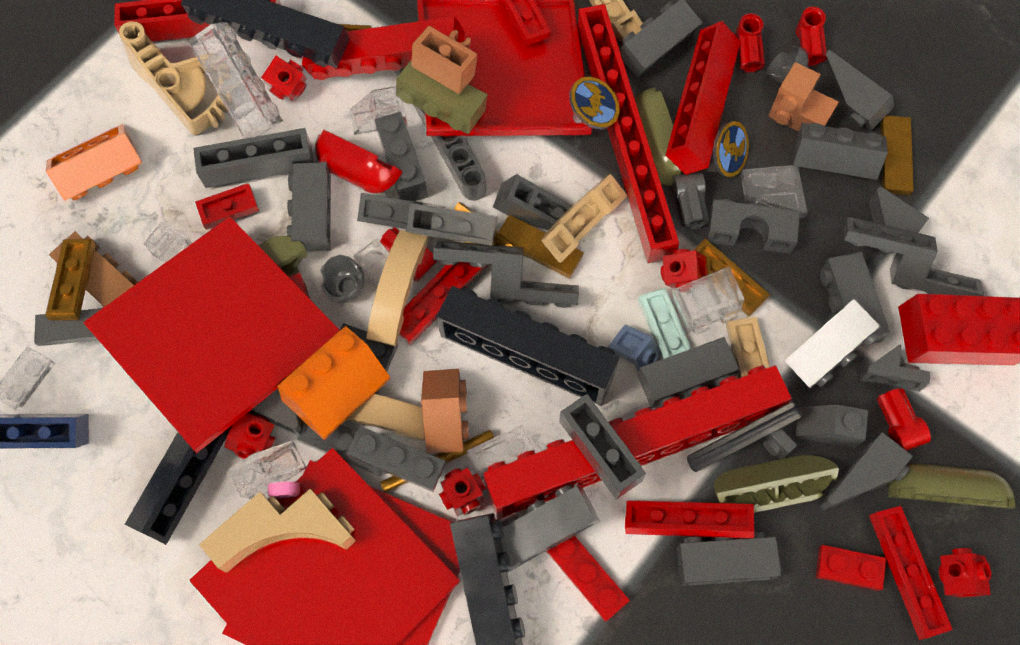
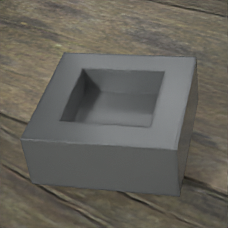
(778, 443)

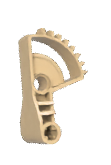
(185, 75)

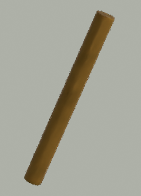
(394, 482)

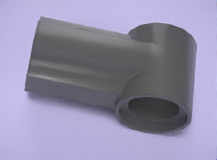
(690, 193)

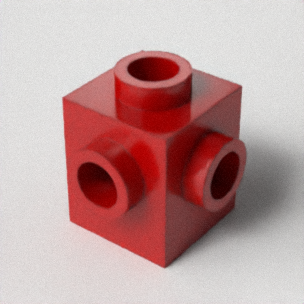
(278, 72)
(683, 267)
(250, 435)
(465, 502)
(965, 574)

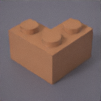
(799, 102)
(442, 409)

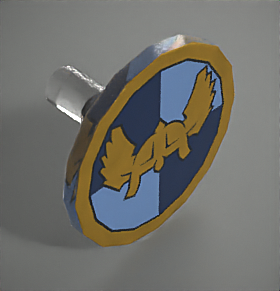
(593, 103)
(729, 150)

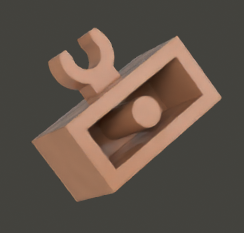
(444, 58)

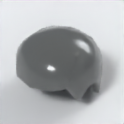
(784, 61)
(342, 278)

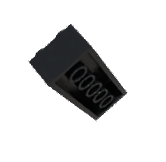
(527, 344)

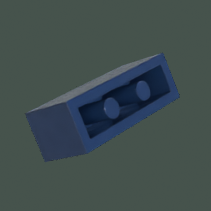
(43, 430)

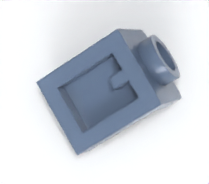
(635, 347)

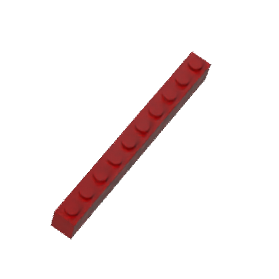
(628, 137)

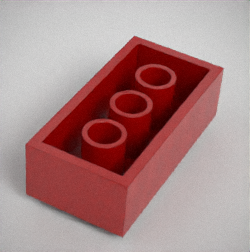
(961, 329)

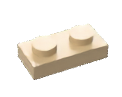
(747, 344)

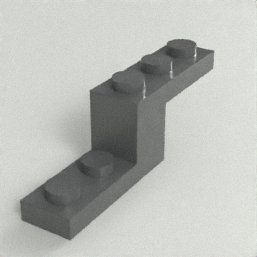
(427, 219)
(912, 260)
(506, 273)
(378, 454)

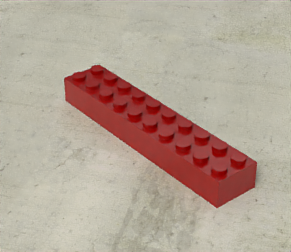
(647, 435)

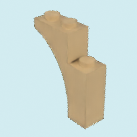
(262, 524)

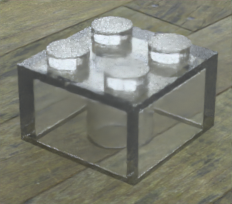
(708, 301)

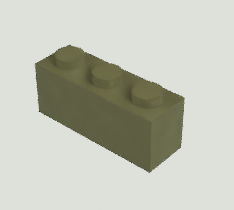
(438, 101)

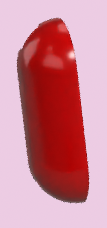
(355, 164)

